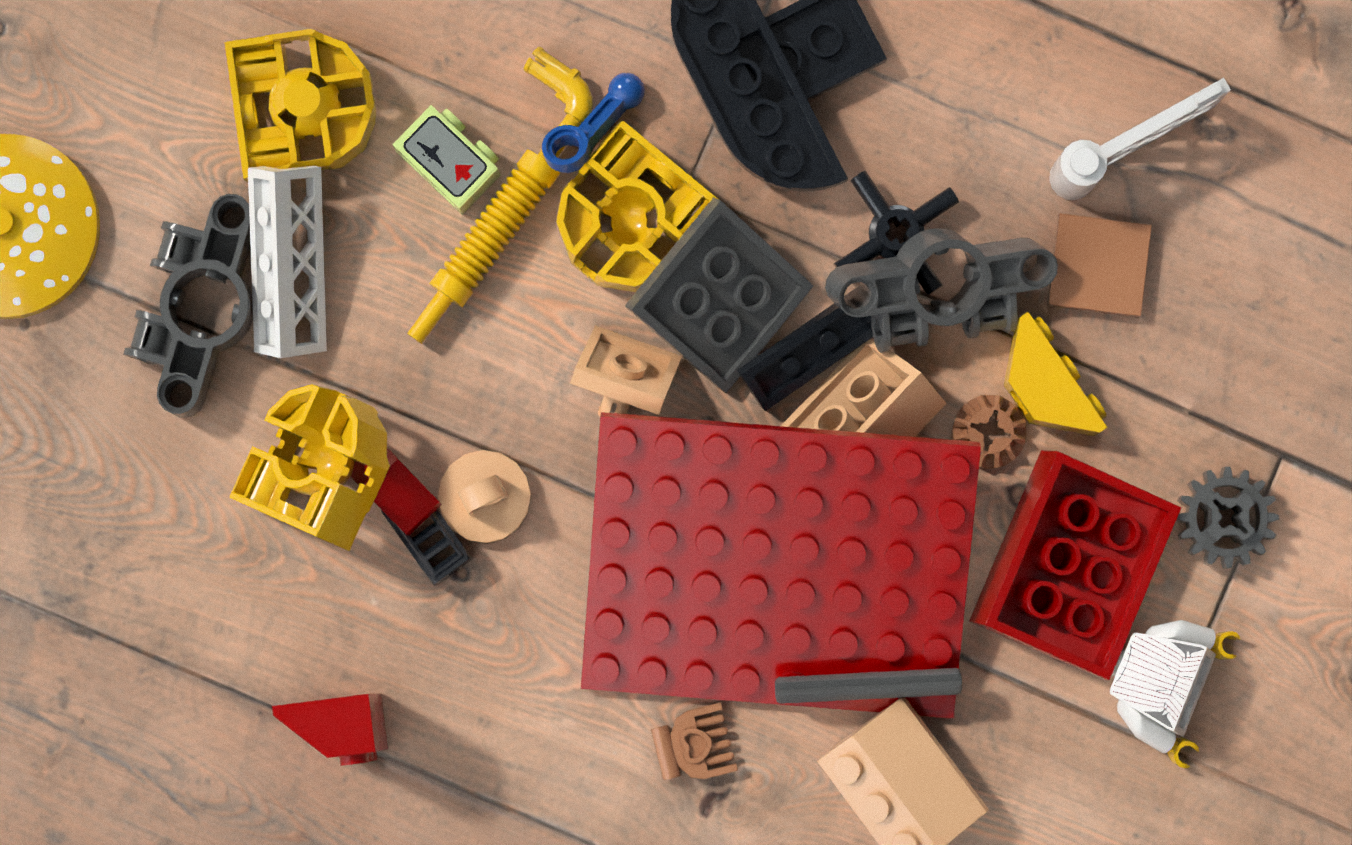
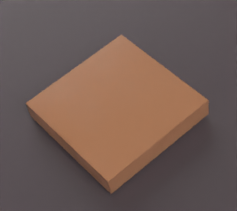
(1100, 265)

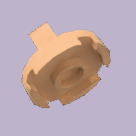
(484, 496)

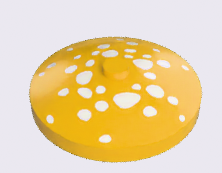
(44, 226)

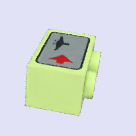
(448, 158)

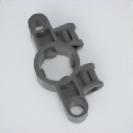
(186, 255)
(982, 305)

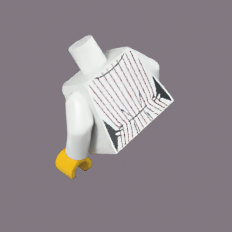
(1162, 681)

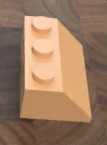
(870, 395)
(902, 780)

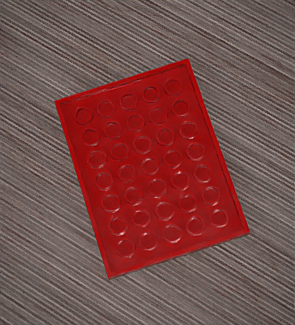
(774, 558)

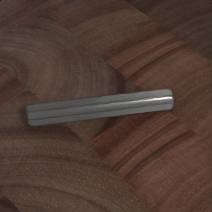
(868, 685)

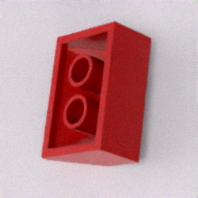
(339, 726)

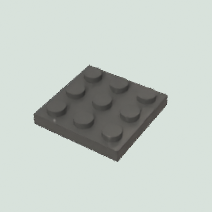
(719, 294)

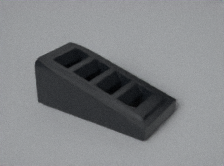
(449, 565)

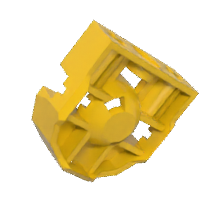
(262, 66)
(627, 205)
(333, 437)

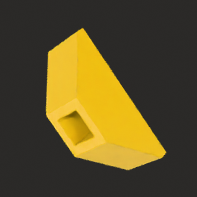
(1047, 384)

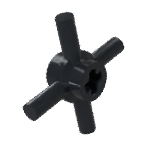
(884, 215)

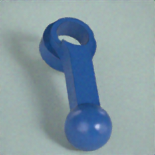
(624, 93)

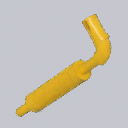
(512, 204)

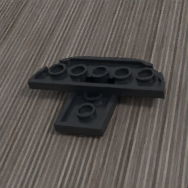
(764, 71)

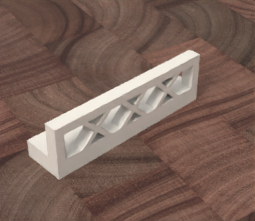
(278, 263)

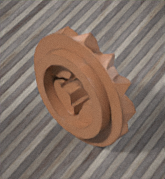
(1009, 420)

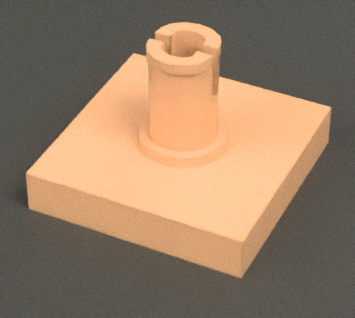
(625, 372)

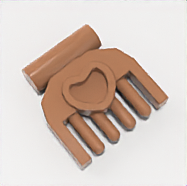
(689, 746)

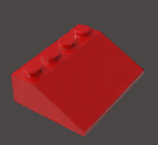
(1075, 563)

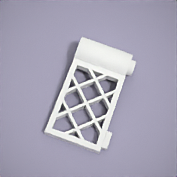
(1085, 162)

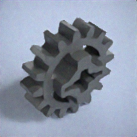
(1240, 503)

